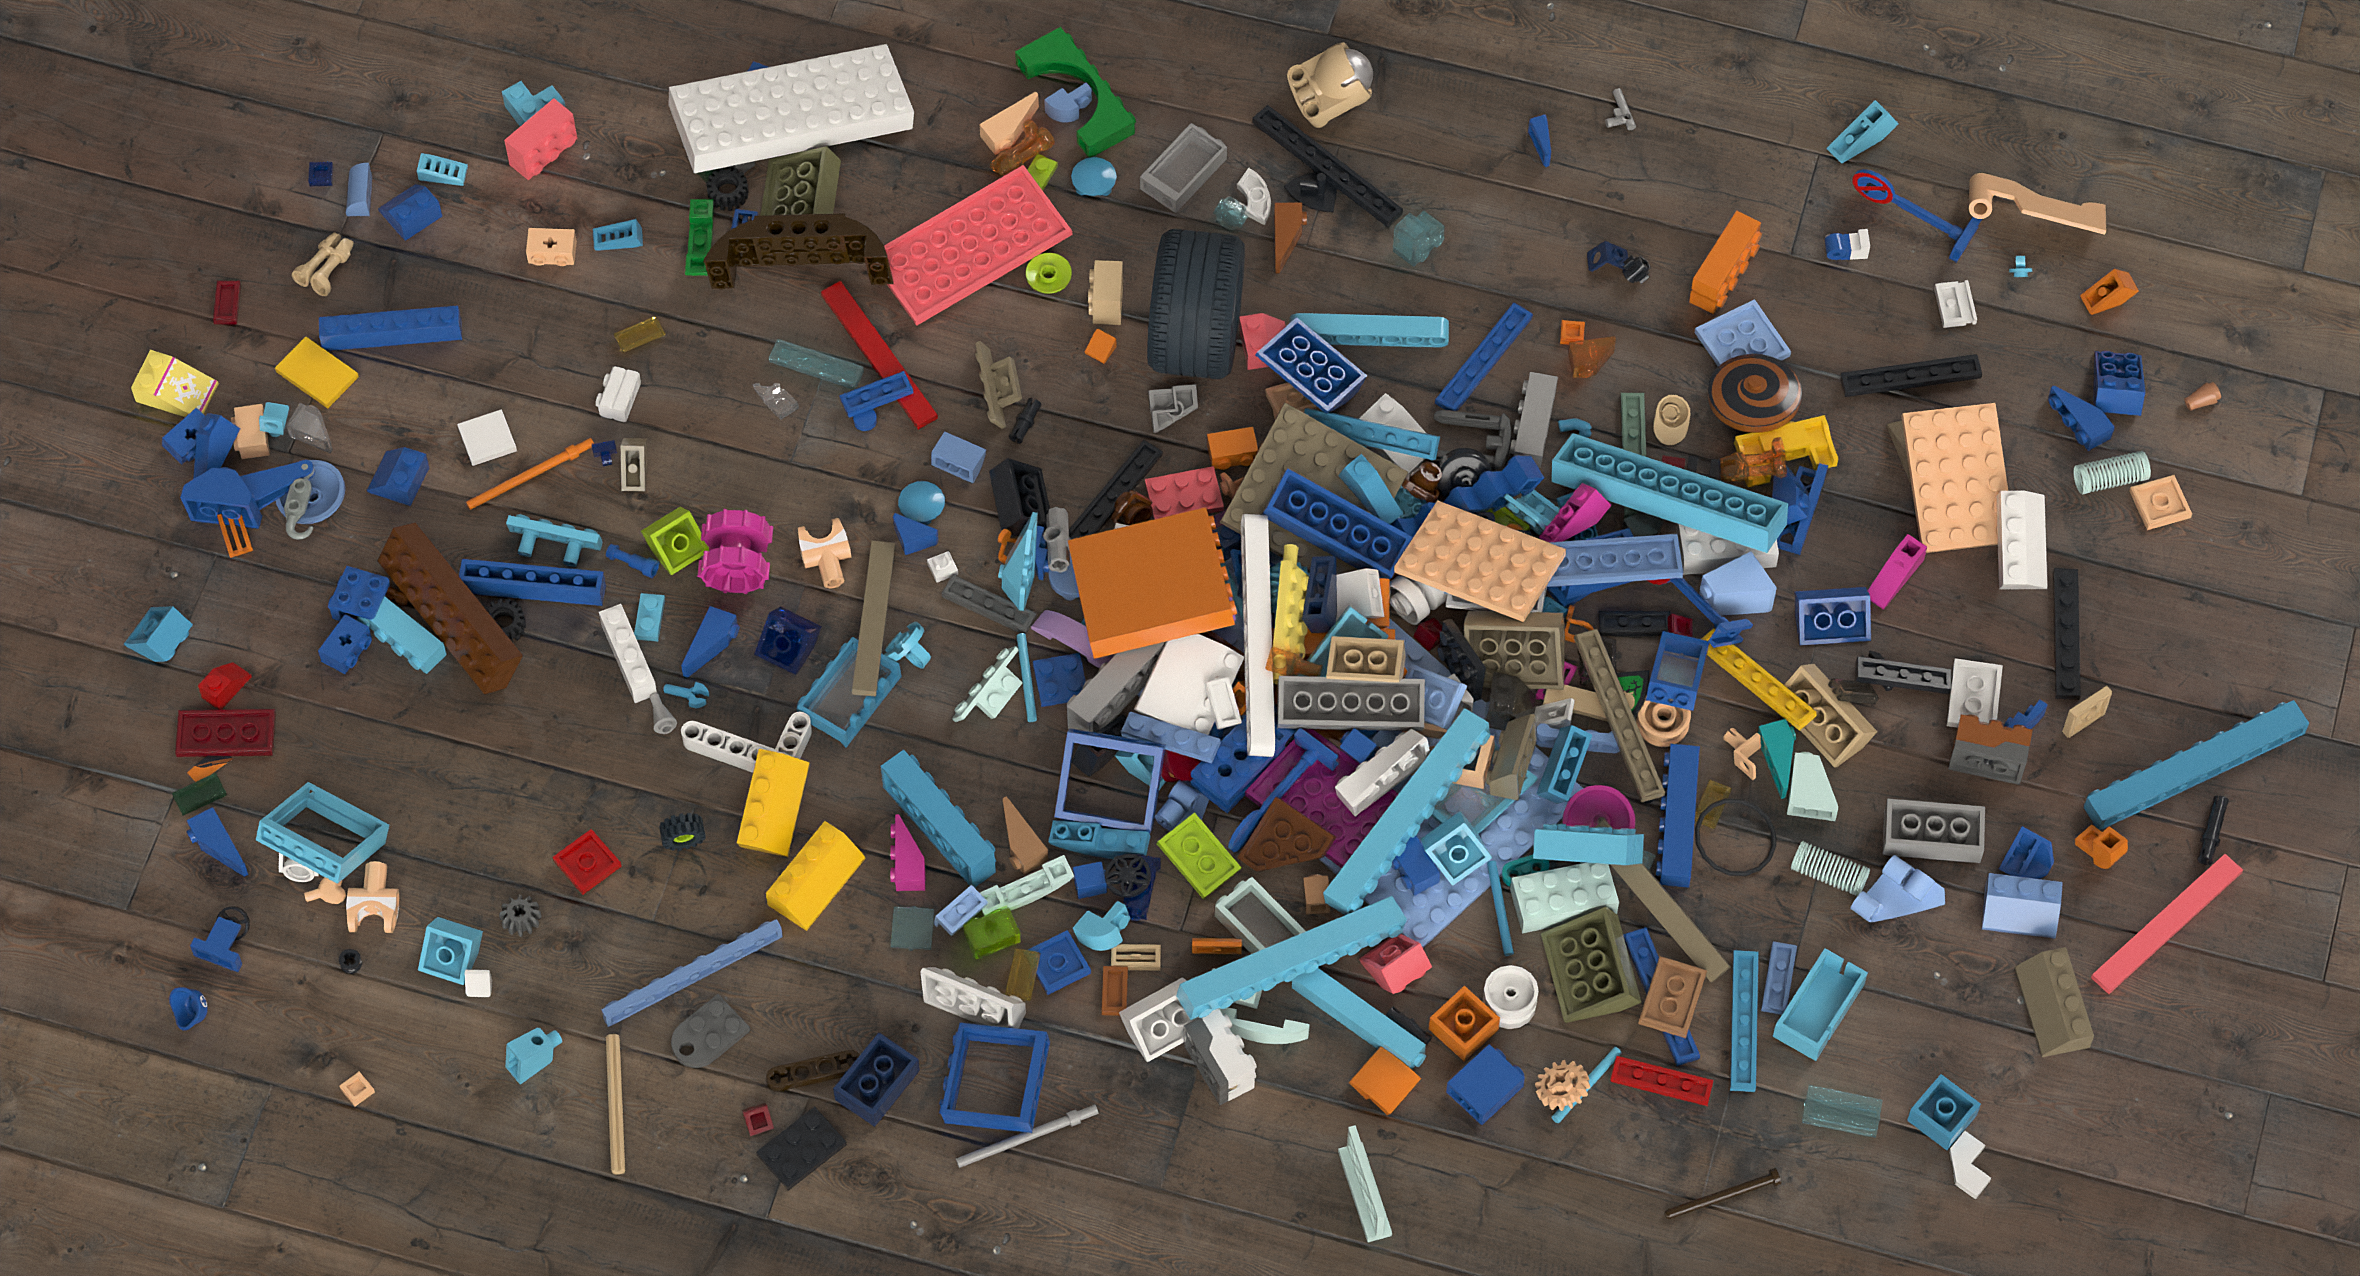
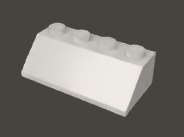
(2021, 540)

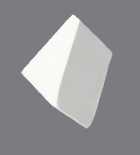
(478, 983)

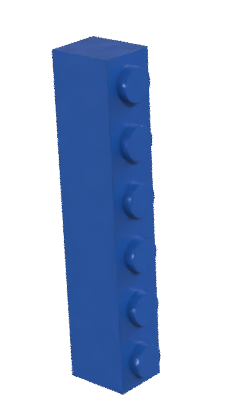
(390, 328)
(533, 582)
(1679, 815)

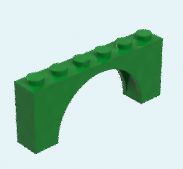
(1058, 54)

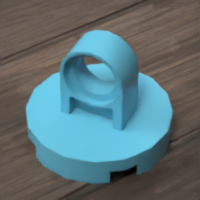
(908, 646)

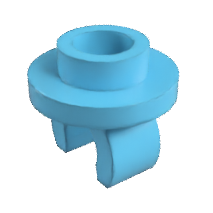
(2020, 270)

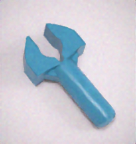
(690, 693)

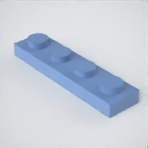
(1175, 737)

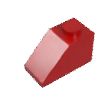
(223, 684)

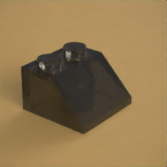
(1507, 700)

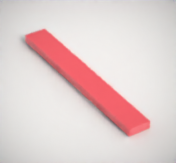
(2166, 924)

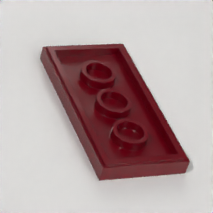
(225, 732)

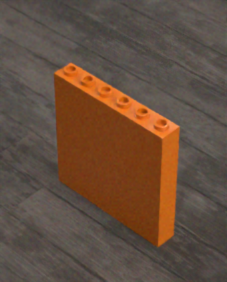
(1152, 582)

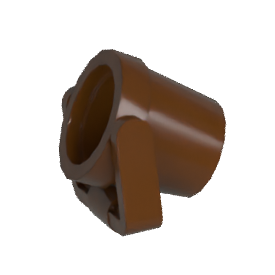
(1423, 482)
(1132, 508)

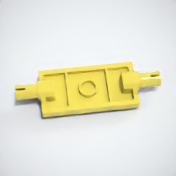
(1289, 626)

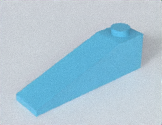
(1019, 567)

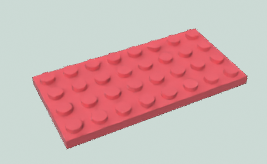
(973, 244)

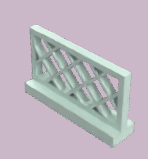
(1364, 1188)

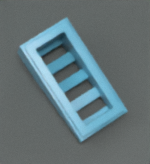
(441, 163)

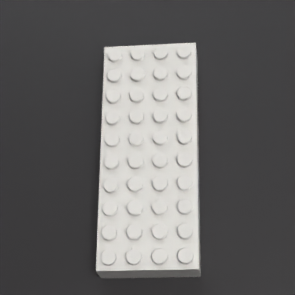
(790, 108)

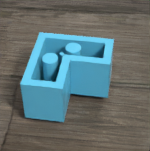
(524, 105)

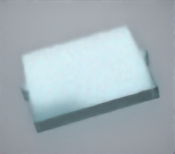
(912, 928)

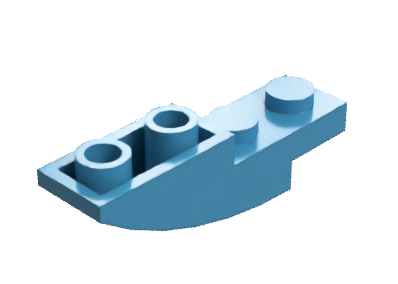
(1097, 841)

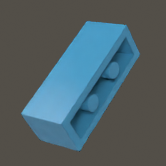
(1564, 764)

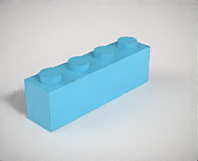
(406, 636)

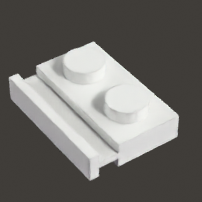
(1955, 303)

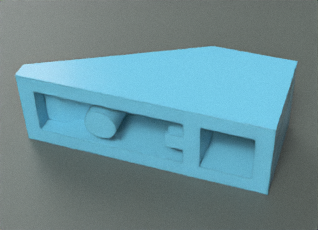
(1863, 132)

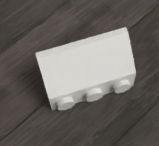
(1157, 1021)

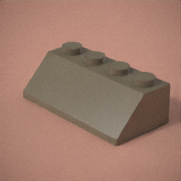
(2054, 1003)

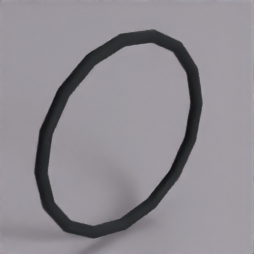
(1721, 869)

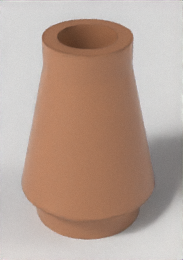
(2203, 396)

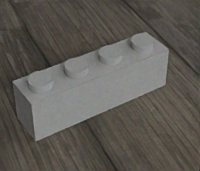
(1535, 416)

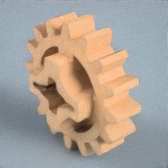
(1562, 1085)

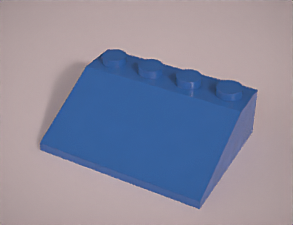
(1312, 366)

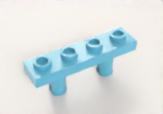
(546, 530)

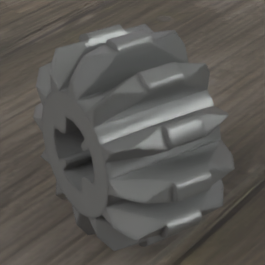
(517, 907)

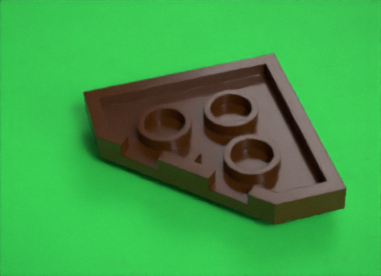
(1285, 839)

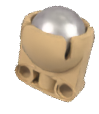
(1331, 83)

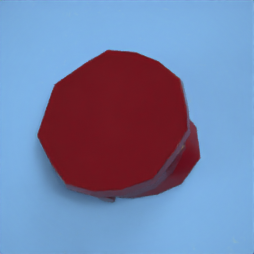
(1177, 767)

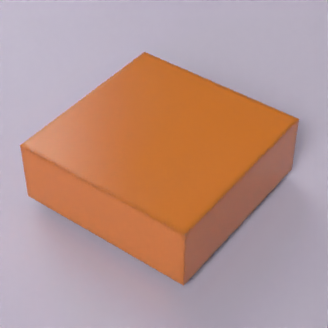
(1571, 331)

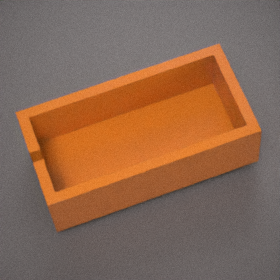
(1726, 262)

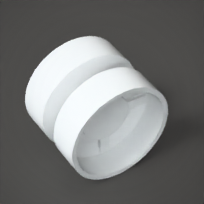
(1414, 599)

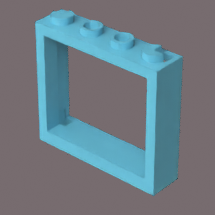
(308, 853)

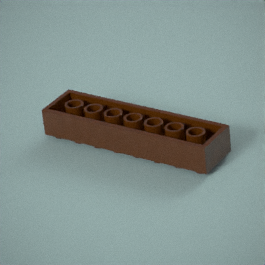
(450, 608)

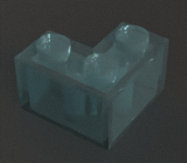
(1417, 237)

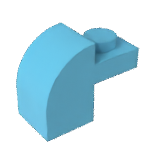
(1102, 932)

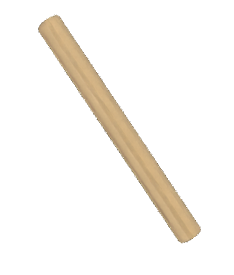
(615, 1104)

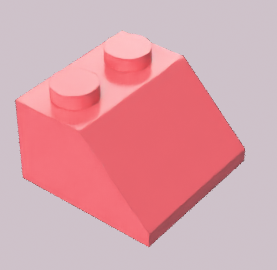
(1256, 332)
(1396, 963)

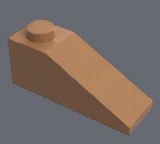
(1025, 847)

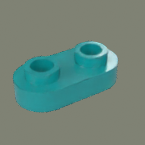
(1523, 867)

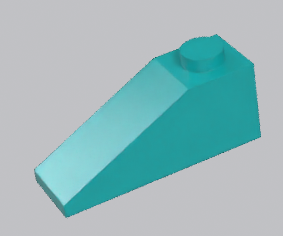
(1777, 748)

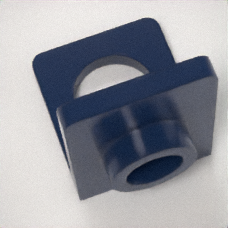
(1609, 254)

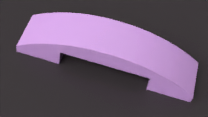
(1069, 632)

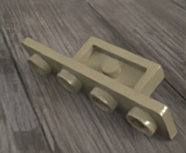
(999, 382)

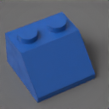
(411, 211)
(400, 475)

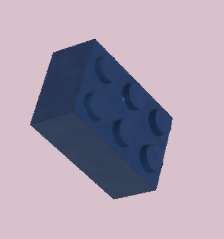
(876, 1079)

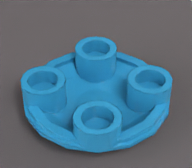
(1093, 177)
(921, 502)

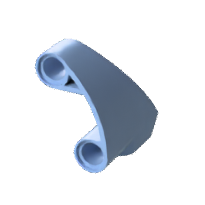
(1898, 893)

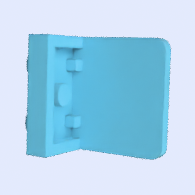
(1537, 502)

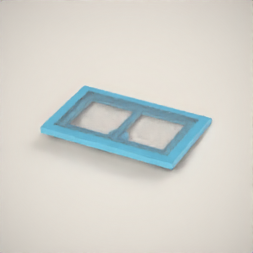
(1476, 803)

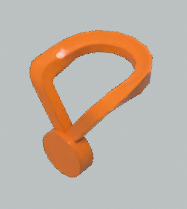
(1003, 538)
(1569, 637)

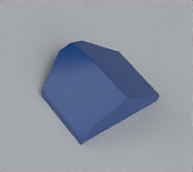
(2028, 856)

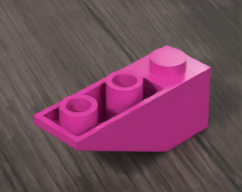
(1578, 514)
(1897, 571)
(909, 862)

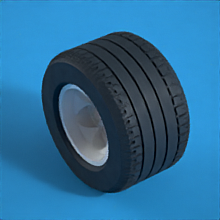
(1195, 303)

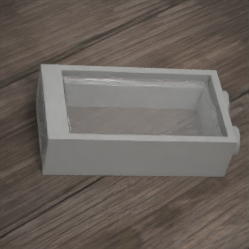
(1183, 167)

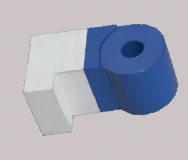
(1848, 245)

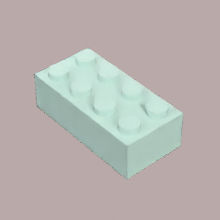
(1562, 895)

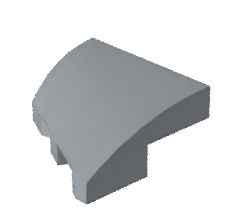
(1171, 405)

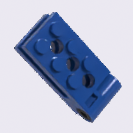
(1236, 765)

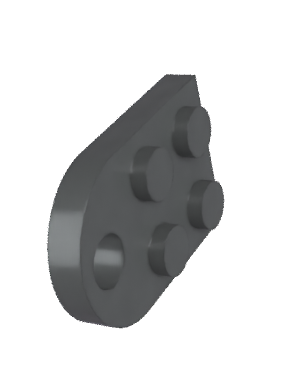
(709, 1032)

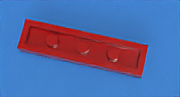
(1661, 1080)

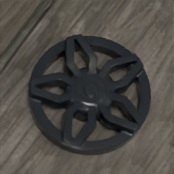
(1127, 875)

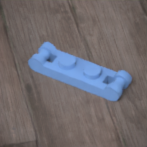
(1599, 742)

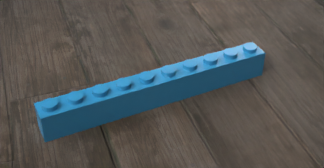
(2195, 765)

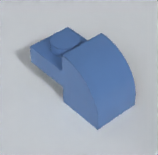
(1065, 106)

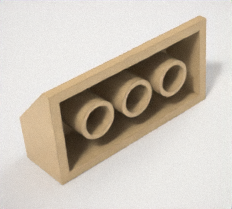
(1838, 727)

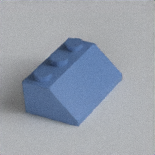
(2021, 905)

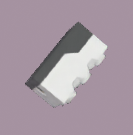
(1219, 1056)

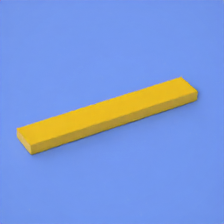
(1761, 683)

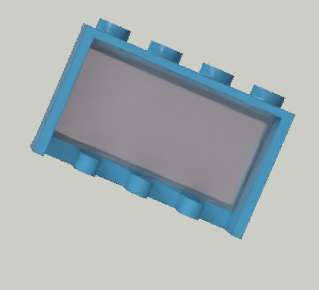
(831, 699)

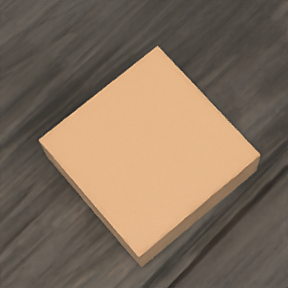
(357, 1089)

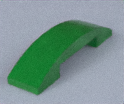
(699, 235)

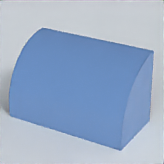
(359, 190)
(958, 457)

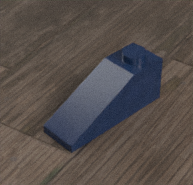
(1321, 595)

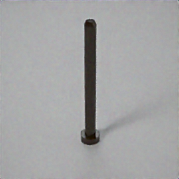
(1772, 1178)

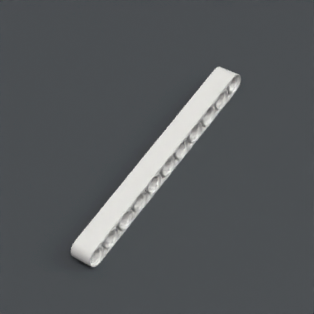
(1257, 635)

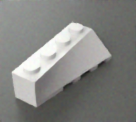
(1383, 771)

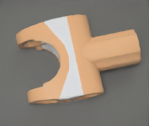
(826, 553)
(373, 899)

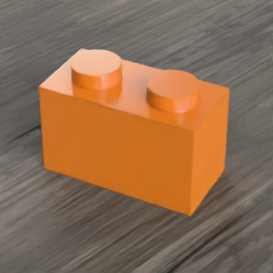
(1232, 448)

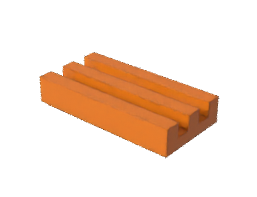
(229, 547)

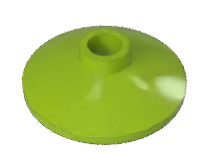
(1048, 265)

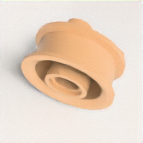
(1662, 732)

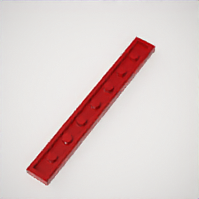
(876, 350)

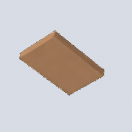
(1672, 997)

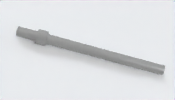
(1072, 1118)

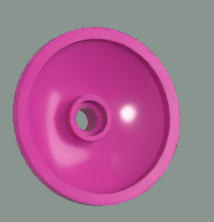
(1596, 802)

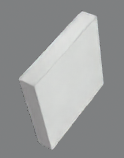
(487, 437)

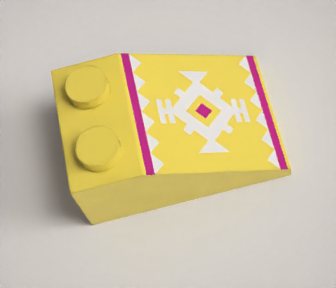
(172, 385)

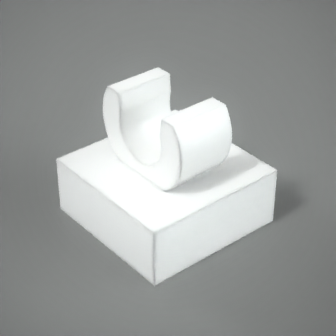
(942, 566)

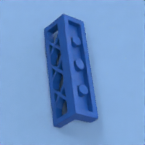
(1803, 527)

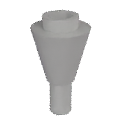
(663, 719)

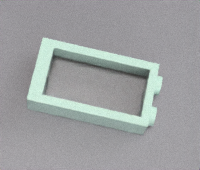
(1255, 917)

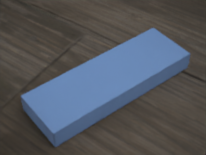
(1779, 978)

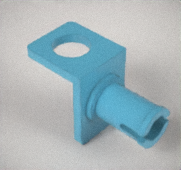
(274, 419)

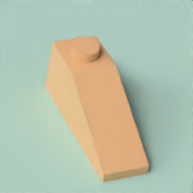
(1005, 127)

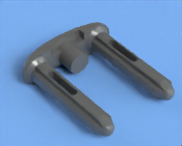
(1500, 443)

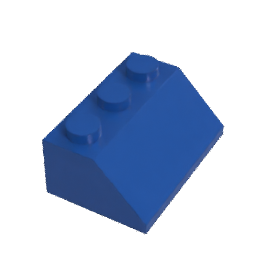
(1833, 616)

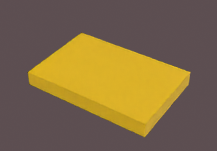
(316, 372)

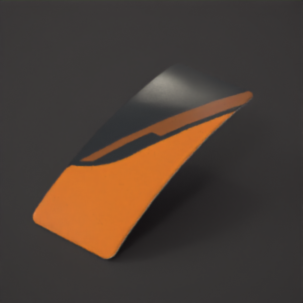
(208, 766)

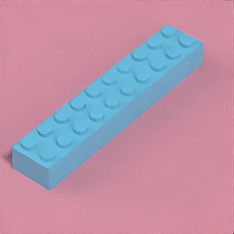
(1671, 492)

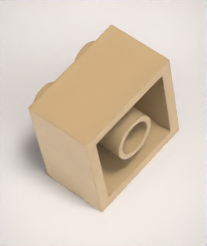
(1106, 292)

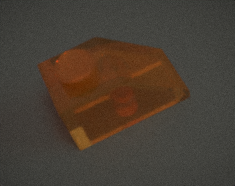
(1590, 355)

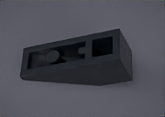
(1092, 758)

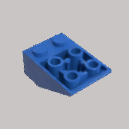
(2118, 383)

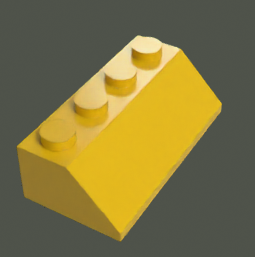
(773, 803)
(814, 876)

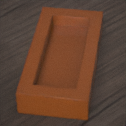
(1114, 989)

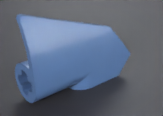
(1181, 804)

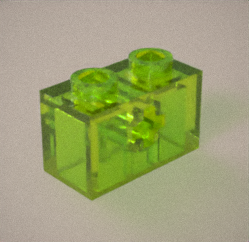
(984, 942)

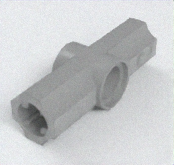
(1056, 538)

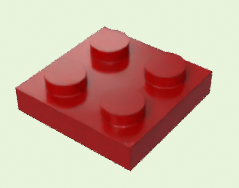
(587, 861)

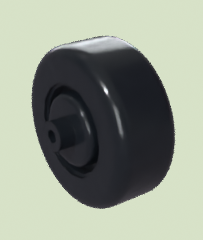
(1462, 469)

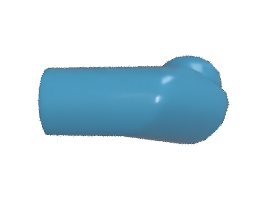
(1575, 424)

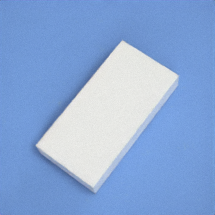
(1223, 702)

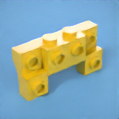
(1800, 439)

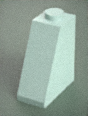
(1810, 789)

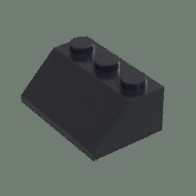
(1018, 493)

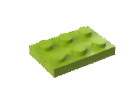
(1199, 855)

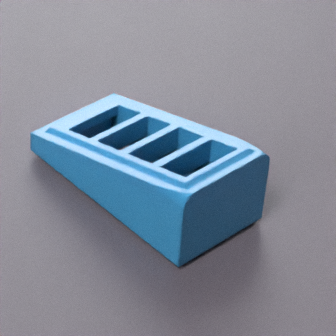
(618, 243)

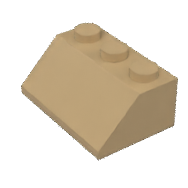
(1366, 659)

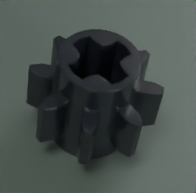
(1636, 269)

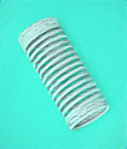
(2135, 468)
(1799, 862)

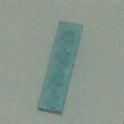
(816, 364)

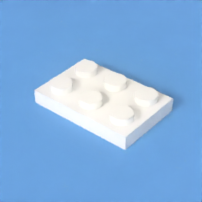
(1974, 691)

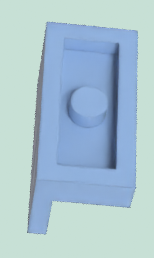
(960, 910)

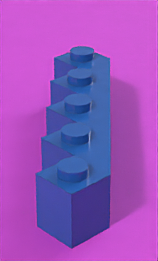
(1488, 492)

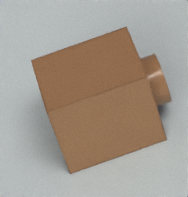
(1313, 894)

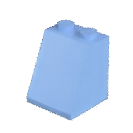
(1739, 587)

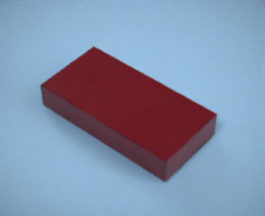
(226, 302)

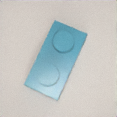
(649, 617)

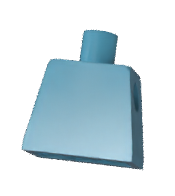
(530, 1053)

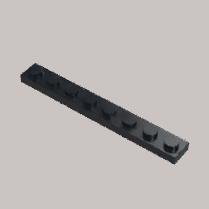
(1324, 162)

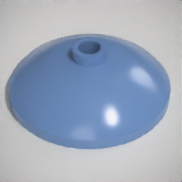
(327, 487)

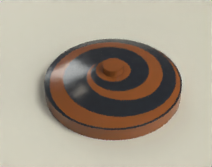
(1754, 393)

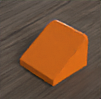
(1101, 346)

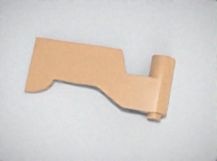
(1984, 186)

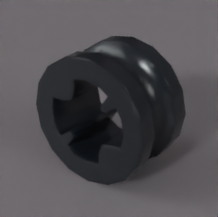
(349, 953)

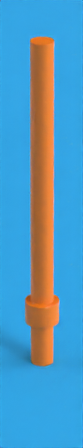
(571, 452)

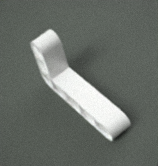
(730, 742)

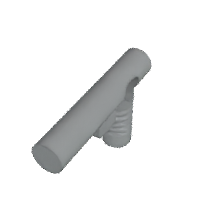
(1621, 112)

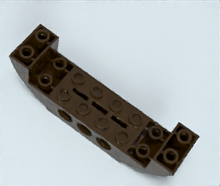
(797, 241)

